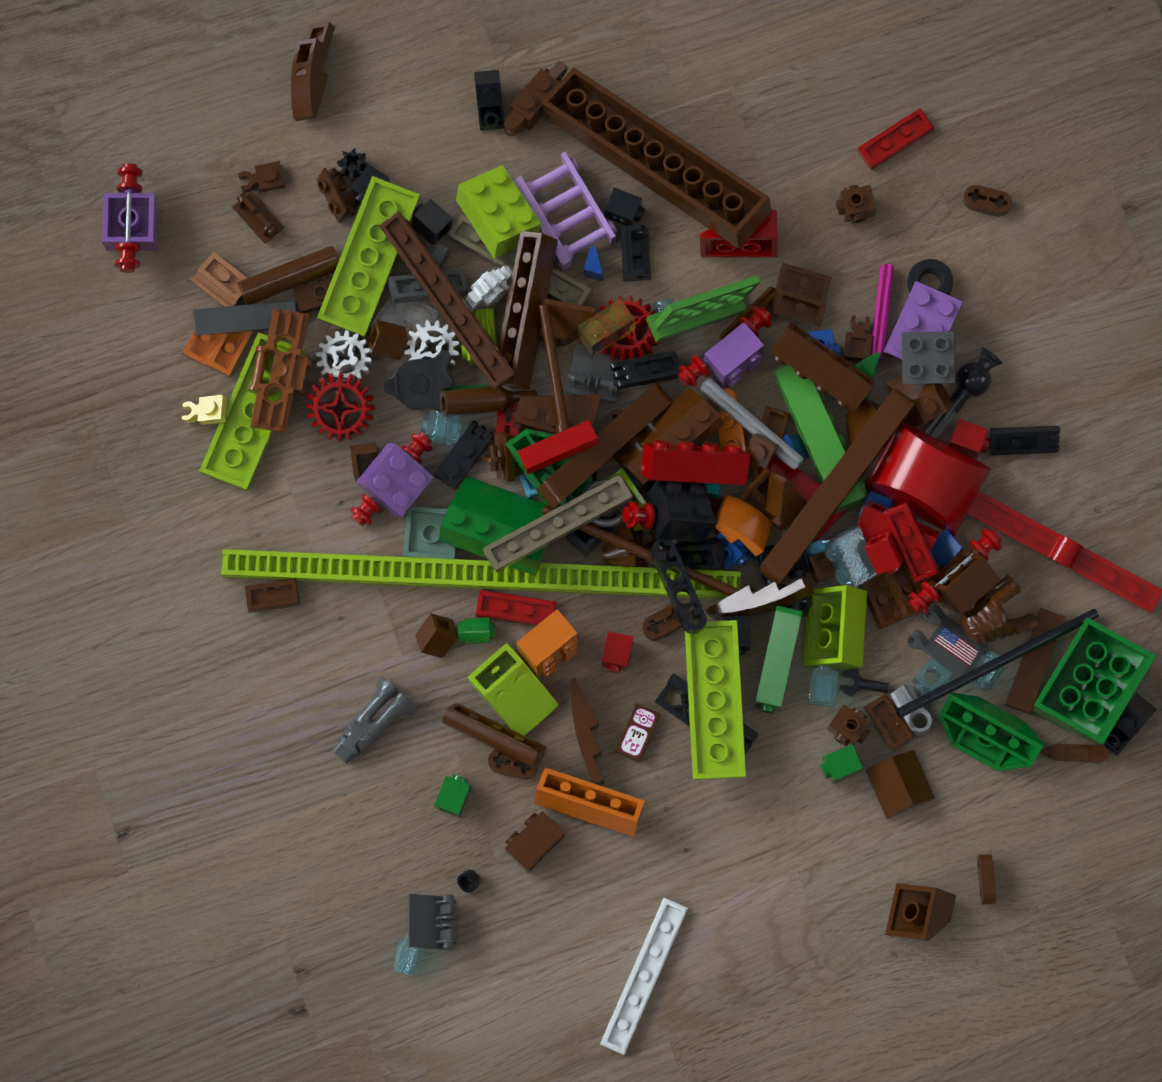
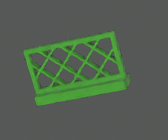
(701, 309)

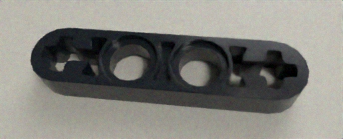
(675, 586)

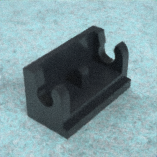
(635, 253)

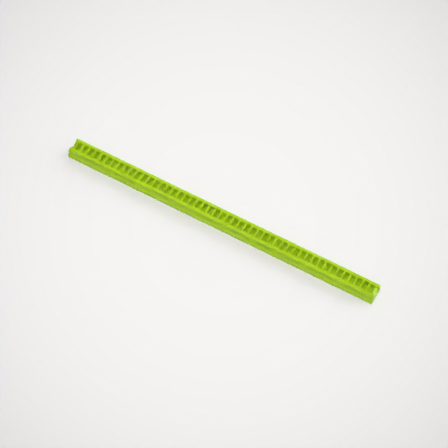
(459, 574)

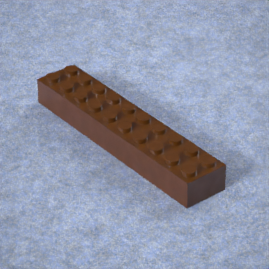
(656, 157)

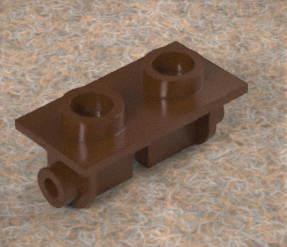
(330, 184)
(257, 216)

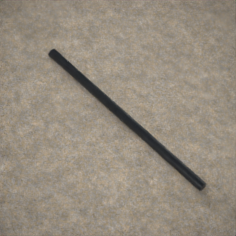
(995, 664)

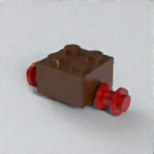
(961, 579)

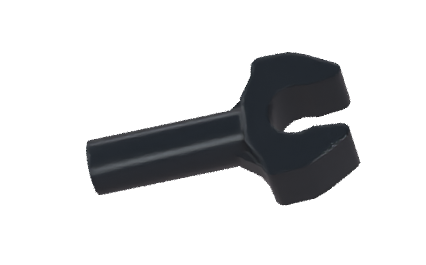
(860, 683)

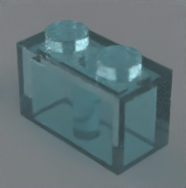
(849, 557)

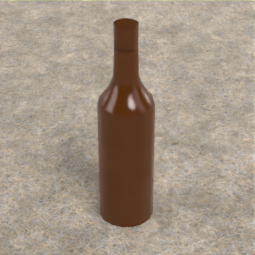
(479, 400)

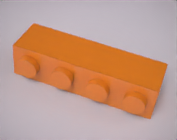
(589, 802)

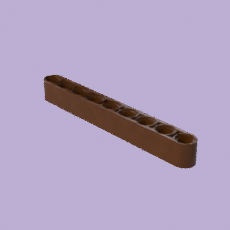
(837, 486)

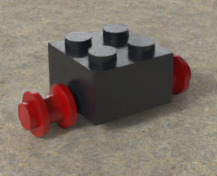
(676, 510)

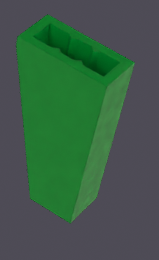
(778, 659)

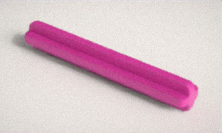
(882, 310)

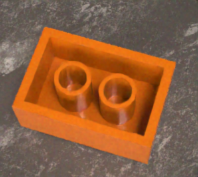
(548, 645)

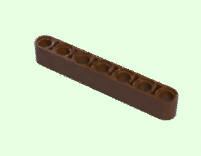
(610, 439)

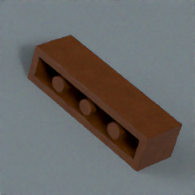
(822, 366)

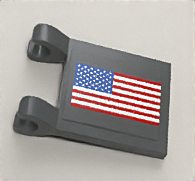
(948, 643)

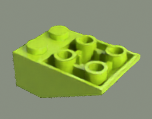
(512, 690)

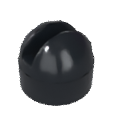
(464, 884)

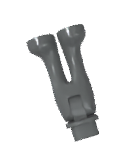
(362, 731)

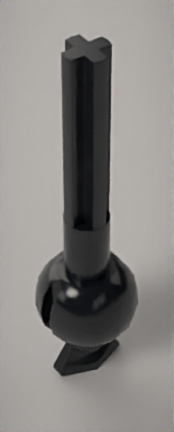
(972, 380)

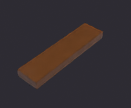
(1033, 665)

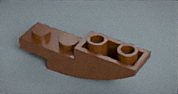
(307, 74)

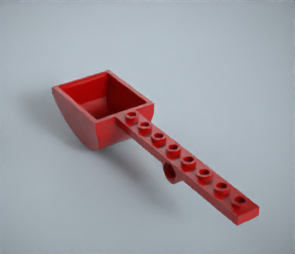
(946, 487)

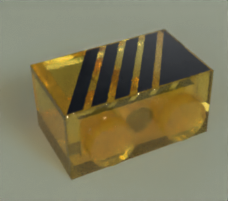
(606, 327)

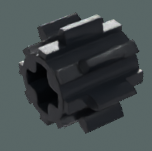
(355, 158)

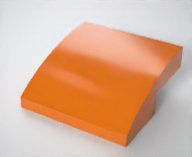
(217, 350)
(743, 522)

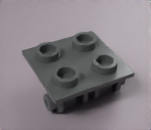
(928, 357)
(592, 374)
(431, 921)

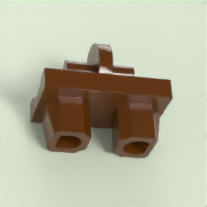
(501, 458)

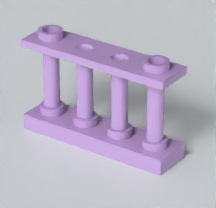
(565, 253)

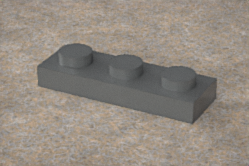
(408, 289)

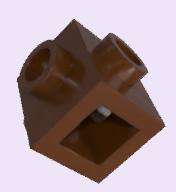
(856, 204)
(849, 717)

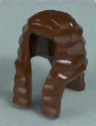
(988, 619)

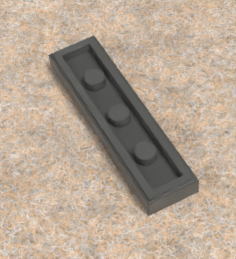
(236, 318)

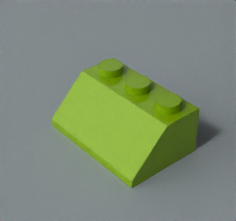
(835, 628)

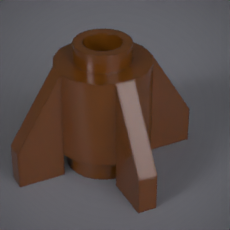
(620, 557)

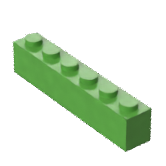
(816, 428)

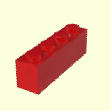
(695, 463)

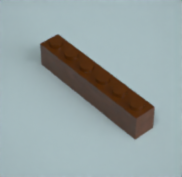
(522, 314)

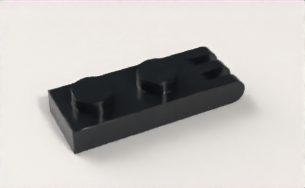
(646, 370)
(1024, 440)
(463, 455)

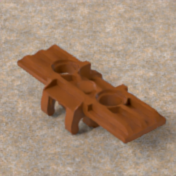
(286, 373)

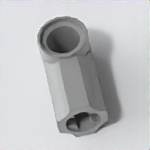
(904, 695)

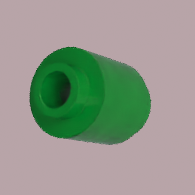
(476, 630)

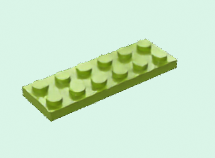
(366, 259)
(237, 446)
(715, 702)

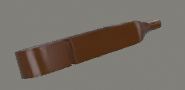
(1076, 753)

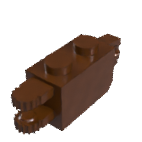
(527, 106)

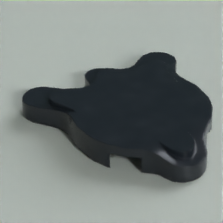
(421, 382)

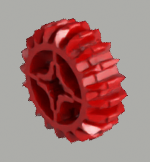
(634, 347)
(328, 406)

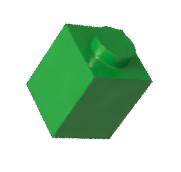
(841, 764)
(453, 795)

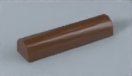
(289, 275)
(494, 734)

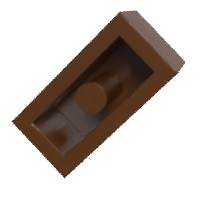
(534, 841)

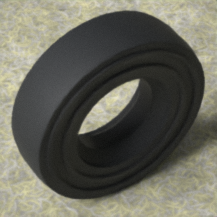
(931, 266)

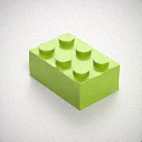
(496, 210)

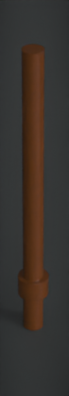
(554, 368)

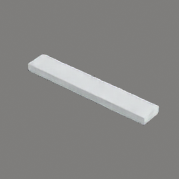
(643, 976)

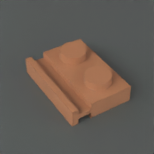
(219, 281)

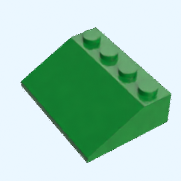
(486, 514)
(1093, 682)

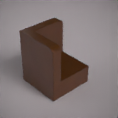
(387, 340)
(362, 457)
(436, 635)

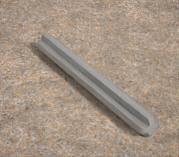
(750, 422)

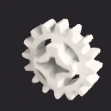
(489, 288)
(442, 341)
(349, 349)

